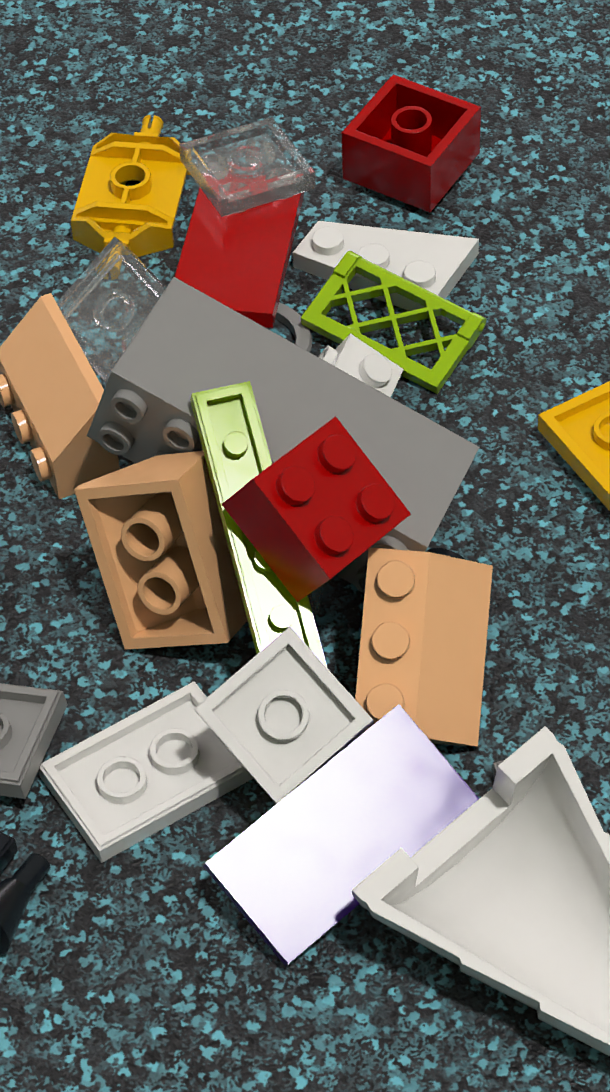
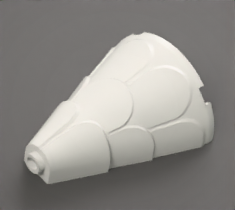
(515, 892)

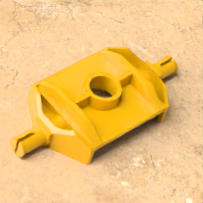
(137, 213)

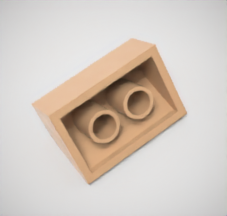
(53, 399)
(163, 552)
(425, 641)

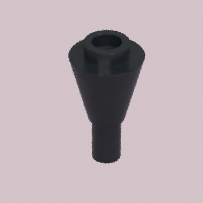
(16, 894)

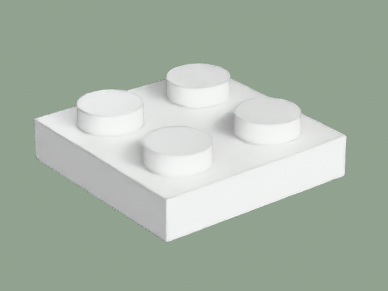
(284, 715)

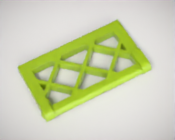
(455, 344)

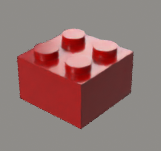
(411, 142)
(316, 509)

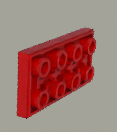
(241, 255)

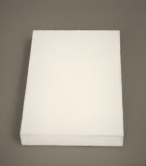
(142, 773)

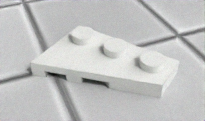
(422, 258)

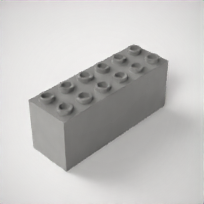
(204, 345)

